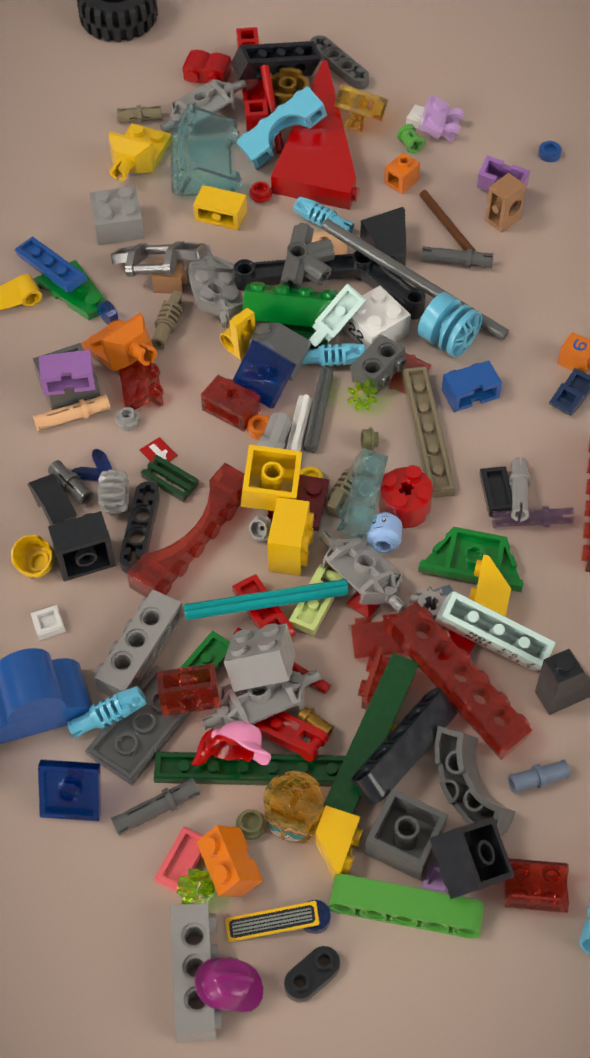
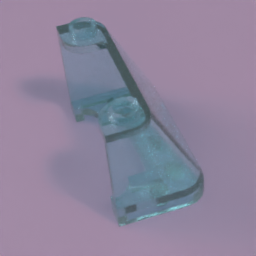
(203, 152)

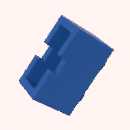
(470, 385)

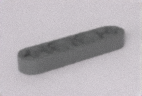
(355, 76)

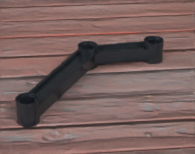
(343, 266)

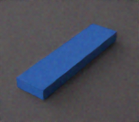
(50, 264)

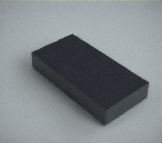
(496, 489)

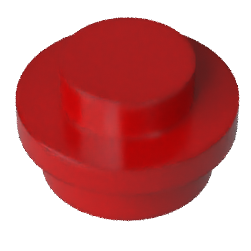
(260, 192)

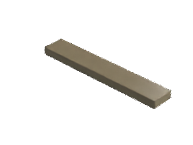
(428, 431)

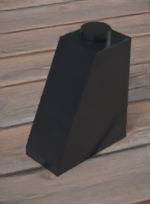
(387, 233)
(562, 682)

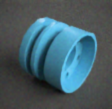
(449, 324)

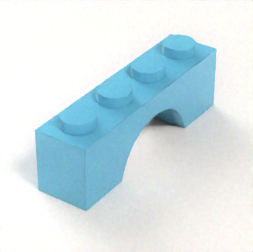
(301, 109)

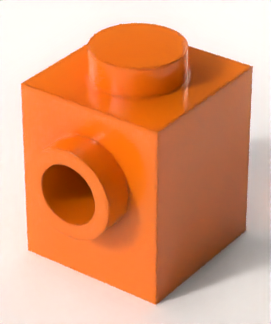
(402, 173)

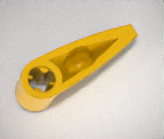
(19, 291)

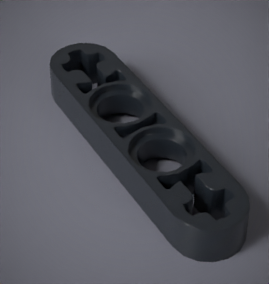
(139, 527)

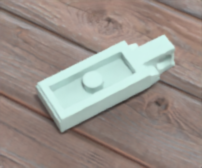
(337, 314)

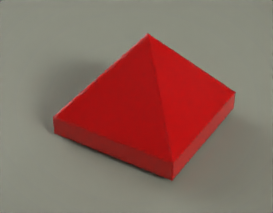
(366, 609)

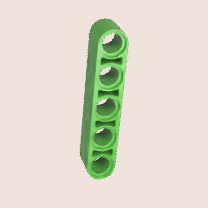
(406, 906)

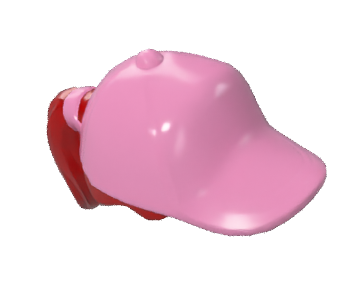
(232, 742)

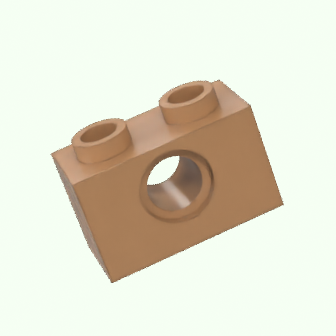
(505, 202)

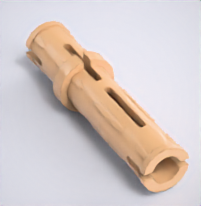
(72, 412)

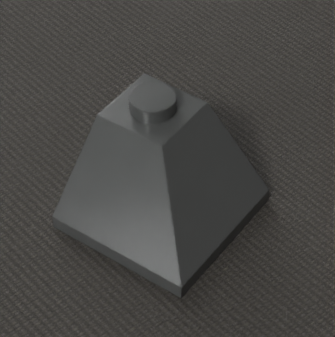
(283, 341)

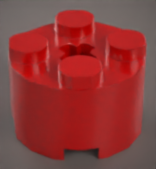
(407, 495)

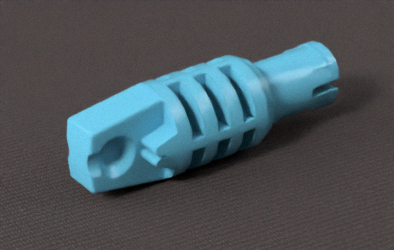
(317, 213)
(334, 355)
(108, 711)

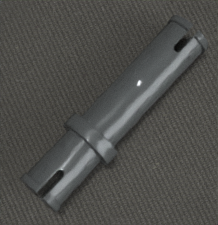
(461, 257)
(151, 808)

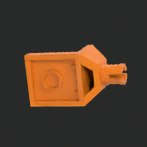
(122, 344)

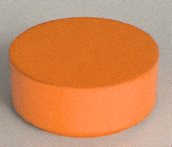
(257, 426)

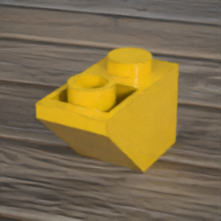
(492, 588)
(336, 837)

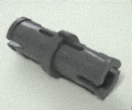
(70, 482)

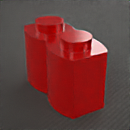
(204, 67)

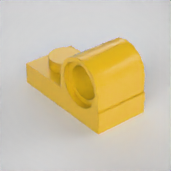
(237, 336)

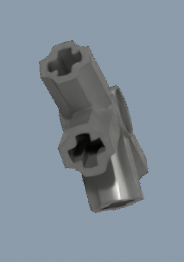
(306, 258)

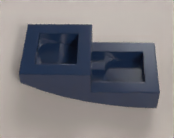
(572, 392)

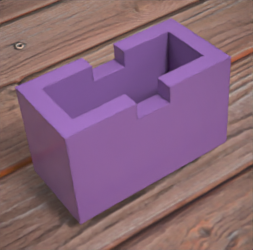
(494, 169)
(66, 372)

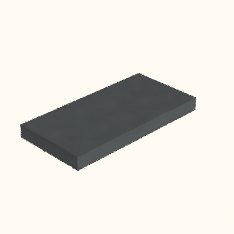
(133, 741)

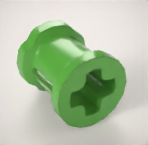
(410, 138)

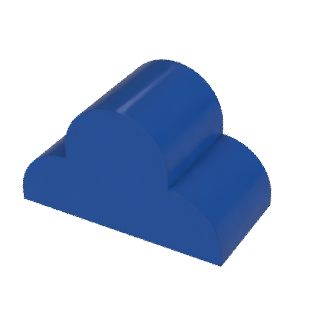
(39, 693)

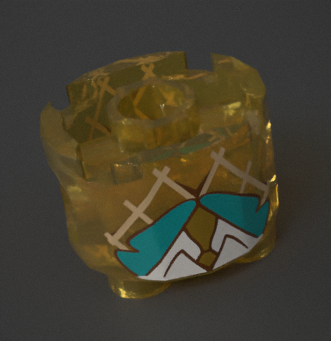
(293, 806)

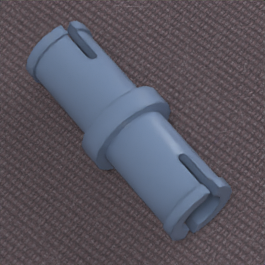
(539, 776)

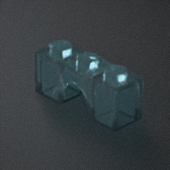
(364, 492)

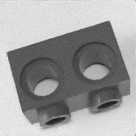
(379, 363)

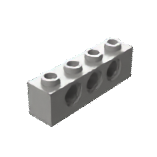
(154, 608)
(188, 921)

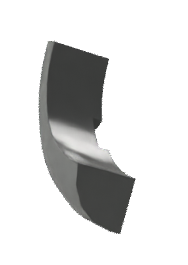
(461, 780)

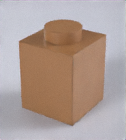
(167, 283)

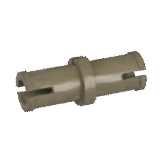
(139, 114)

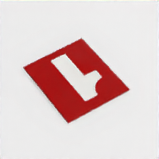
(159, 448)

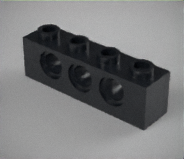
(277, 55)

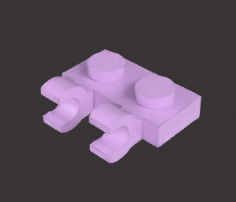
(434, 118)

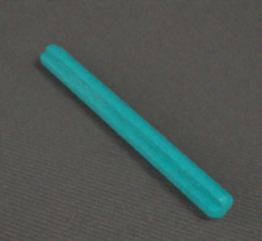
(266, 599)

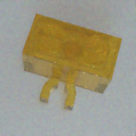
(360, 105)

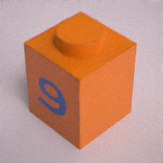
(575, 353)

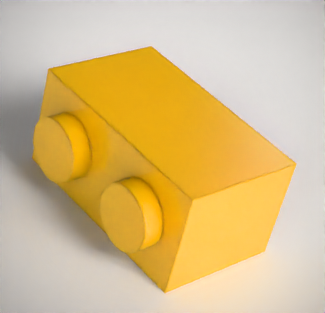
(220, 207)

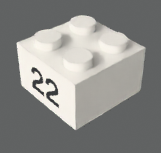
(378, 316)

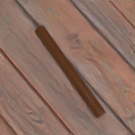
(445, 220)

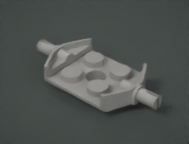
(214, 97)
(214, 274)
(375, 582)
(253, 708)

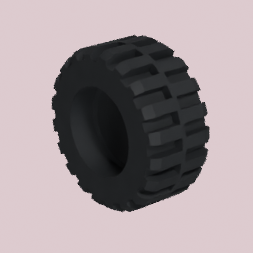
(117, 18)

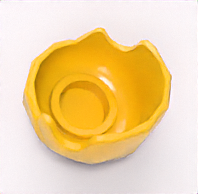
(32, 556)

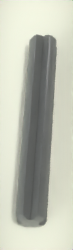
(318, 410)

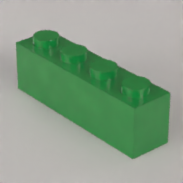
(286, 305)

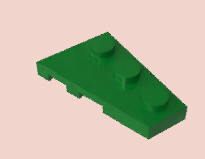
(81, 300)

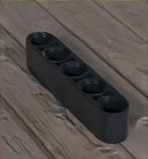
(404, 746)

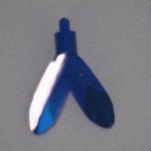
(93, 474)

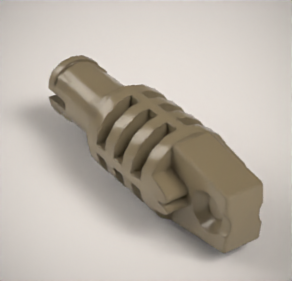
(167, 319)
(339, 493)

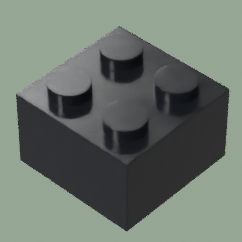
(82, 545)
(472, 857)

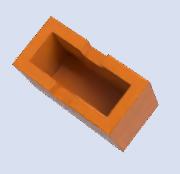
(228, 861)

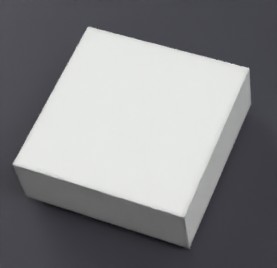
(48, 622)

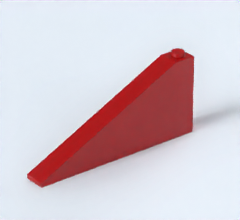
(318, 159)

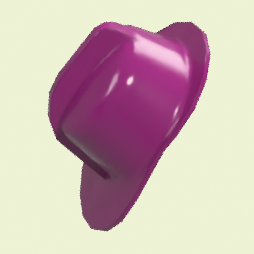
(229, 985)

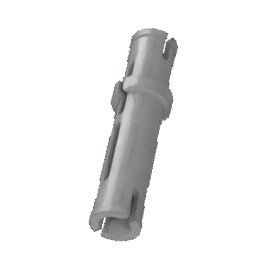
(519, 481)

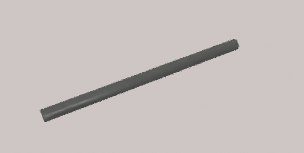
(402, 271)

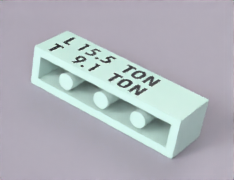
(494, 631)

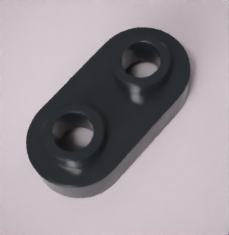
(313, 973)

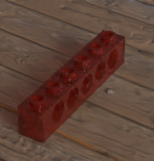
(461, 694)

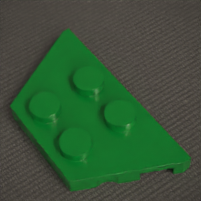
(461, 548)

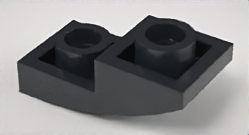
(52, 499)

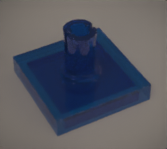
(264, 372)
(69, 790)

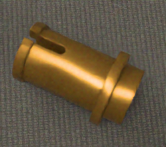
(309, 716)

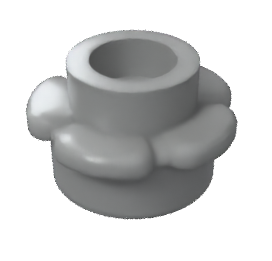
(127, 418)
(256, 530)

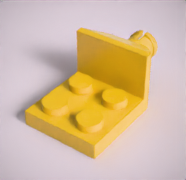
(137, 150)

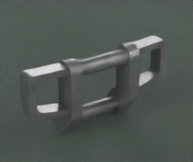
(173, 252)

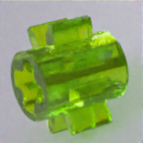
(358, 401)
(195, 887)

